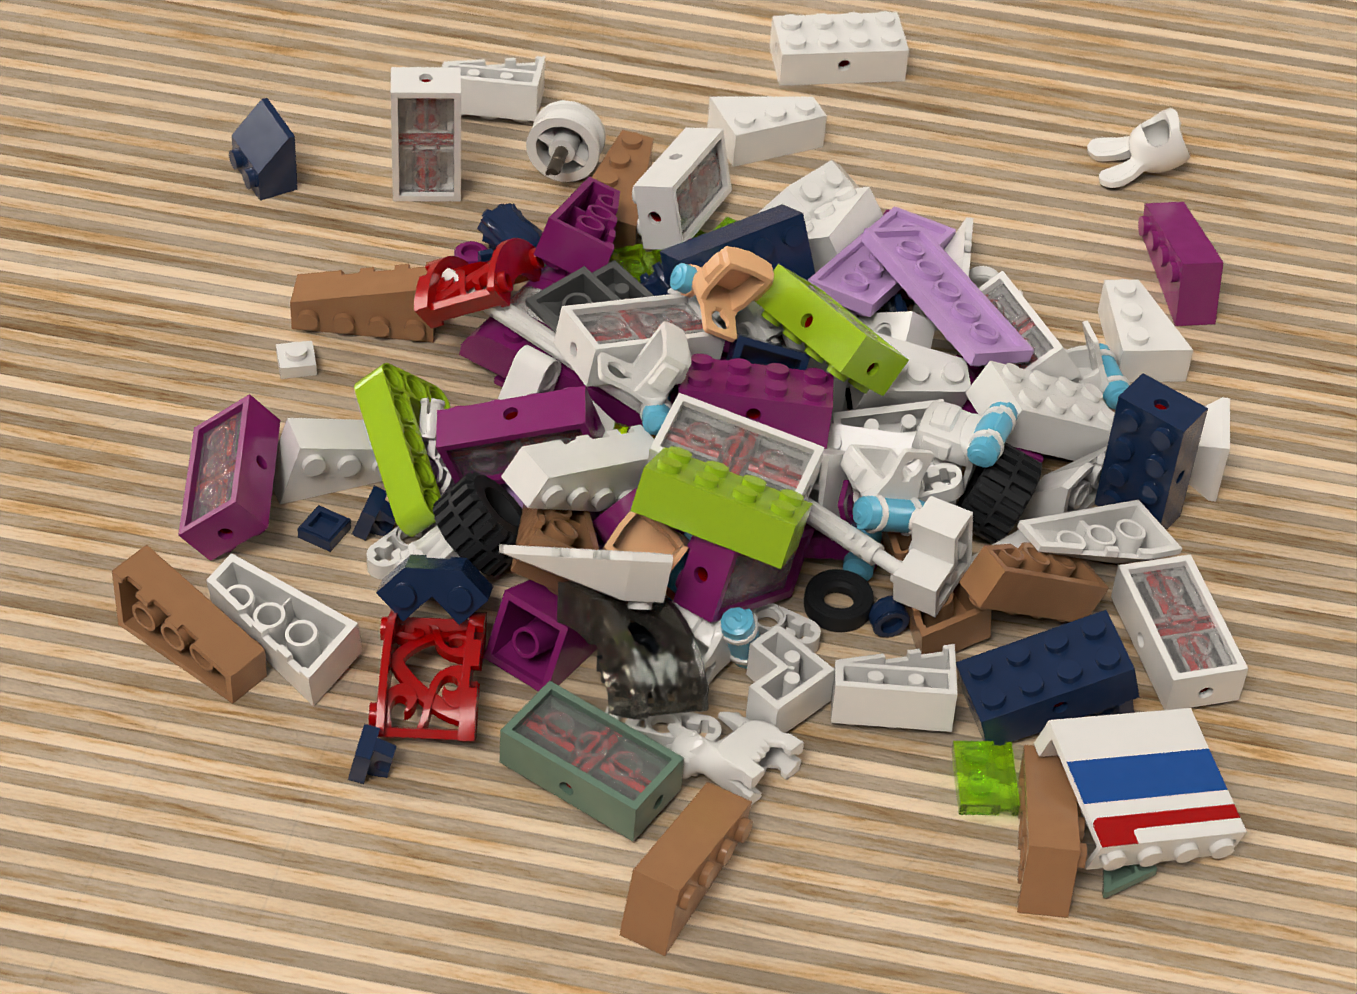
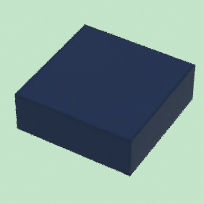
(324, 528)

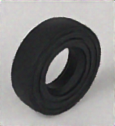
(838, 582)

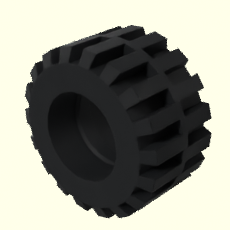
(1000, 493)
(478, 518)

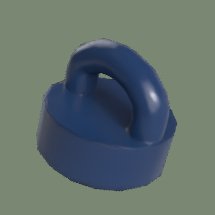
(888, 617)

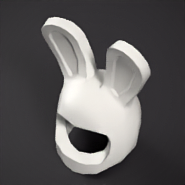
(1152, 146)

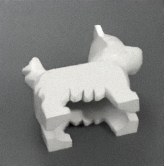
(740, 757)

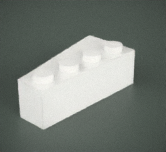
(582, 473)
(299, 634)

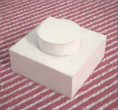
(296, 359)

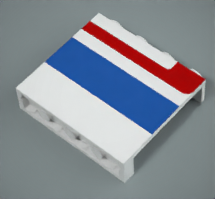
(1145, 787)

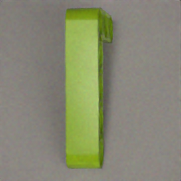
(391, 414)

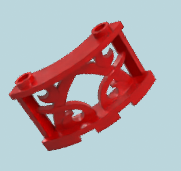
(443, 300)
(454, 707)

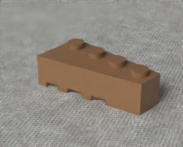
(621, 169)
(360, 303)
(552, 529)
(956, 622)
(185, 626)
(1047, 836)
(683, 866)

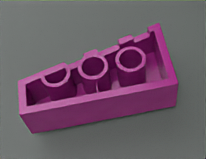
(581, 229)
(1183, 262)

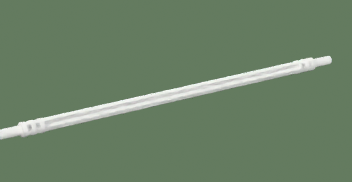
(819, 517)

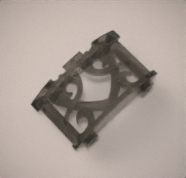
(630, 667)

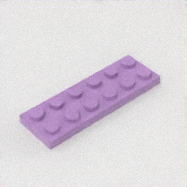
(859, 278)
(947, 295)

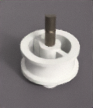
(565, 141)

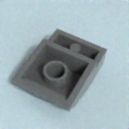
(583, 287)

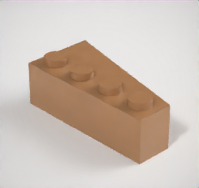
(1032, 583)

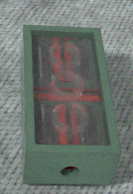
(591, 760)

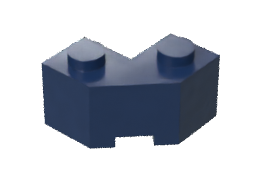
(451, 582)

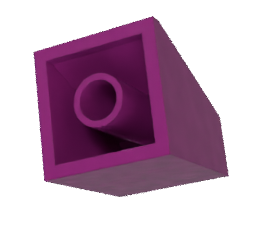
(531, 641)

